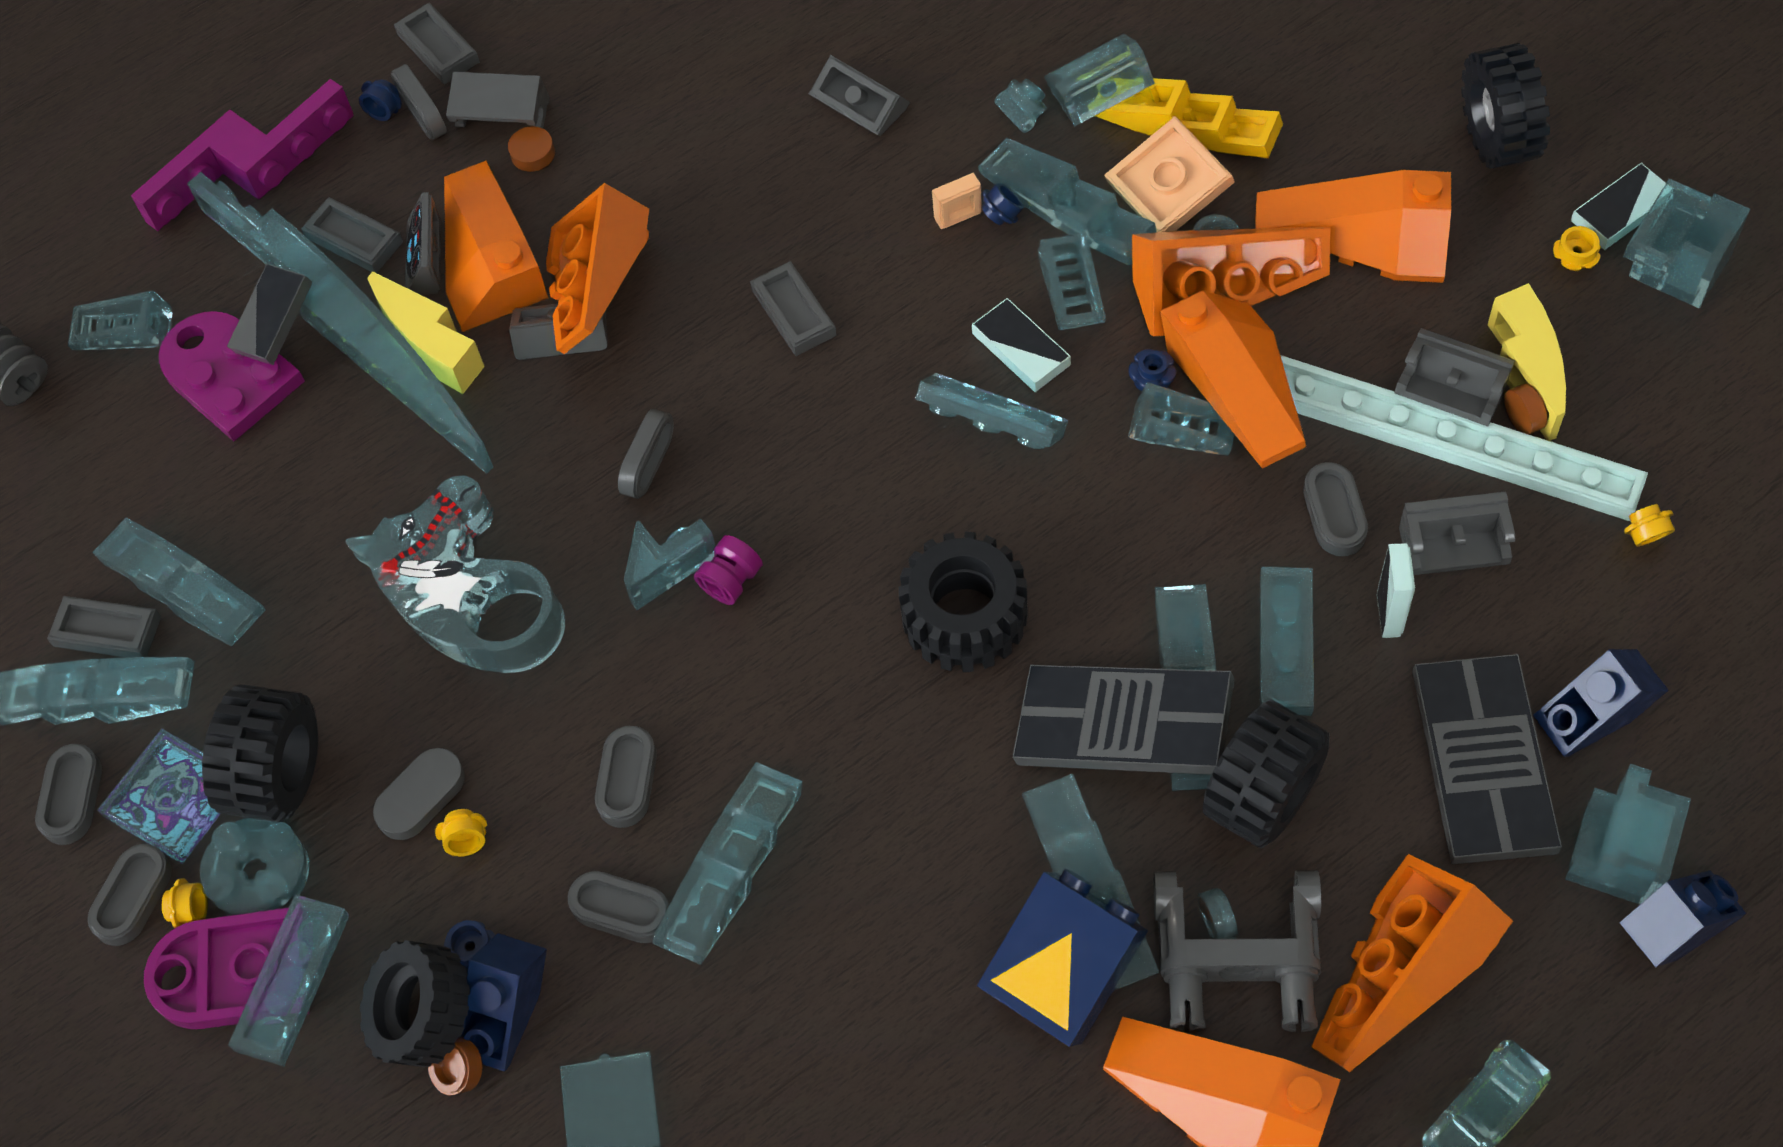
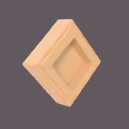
(957, 201)

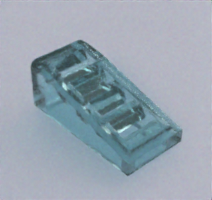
(1065, 248)
(149, 325)
(1166, 433)

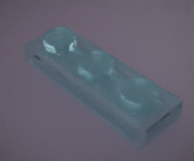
(991, 411)
(1287, 638)
(289, 980)

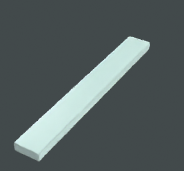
(1450, 438)

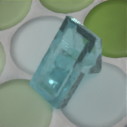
(657, 568)

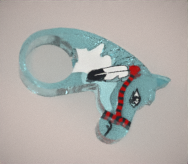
(440, 589)

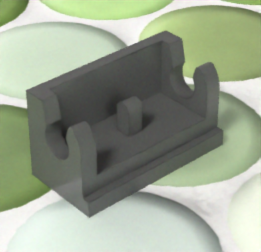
(497, 98)
(1454, 377)
(1458, 532)

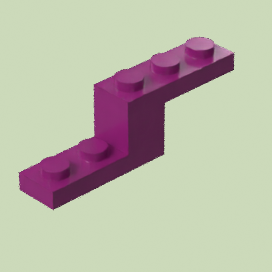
(244, 154)

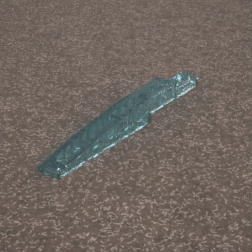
(344, 314)

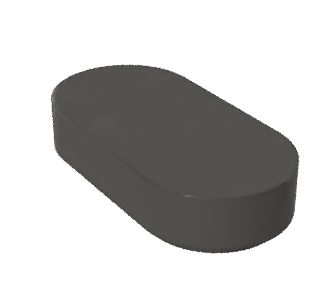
(418, 102)
(645, 453)
(1335, 509)
(625, 776)
(68, 794)
(419, 794)
(129, 895)
(617, 906)

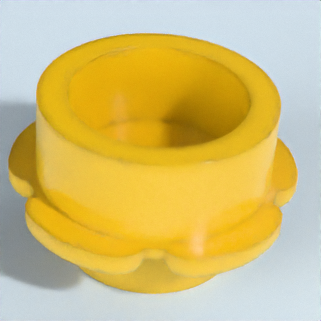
(1578, 239)
(1649, 525)
(462, 832)
(184, 903)

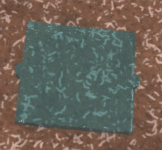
(610, 1102)

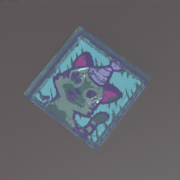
(163, 798)

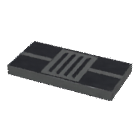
(1124, 718)
(1486, 759)

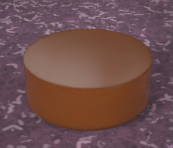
(531, 149)
(1526, 408)
(459, 1069)

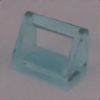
(1100, 78)

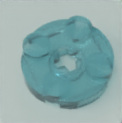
(238, 844)

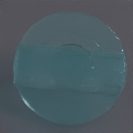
(1022, 103)

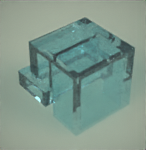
(1685, 241)
(1629, 838)

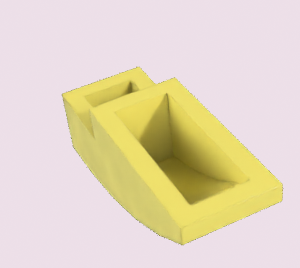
(429, 332)
(1530, 340)

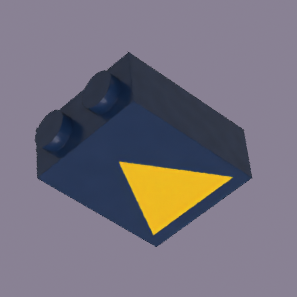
(1063, 956)

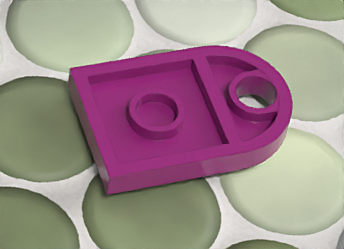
(221, 383)
(220, 964)

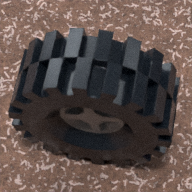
(1505, 105)

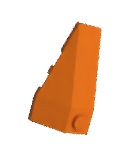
(1377, 220)
(485, 251)
(590, 259)
(1228, 263)
(1237, 370)
(1422, 945)
(1221, 1090)

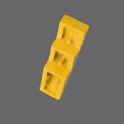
(1207, 116)

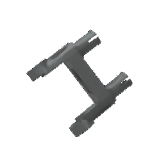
(1288, 961)

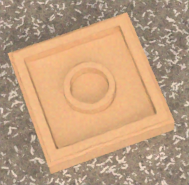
(1169, 177)

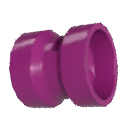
(728, 570)

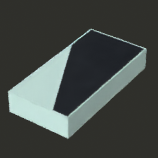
(1620, 205)
(1021, 345)
(1395, 590)

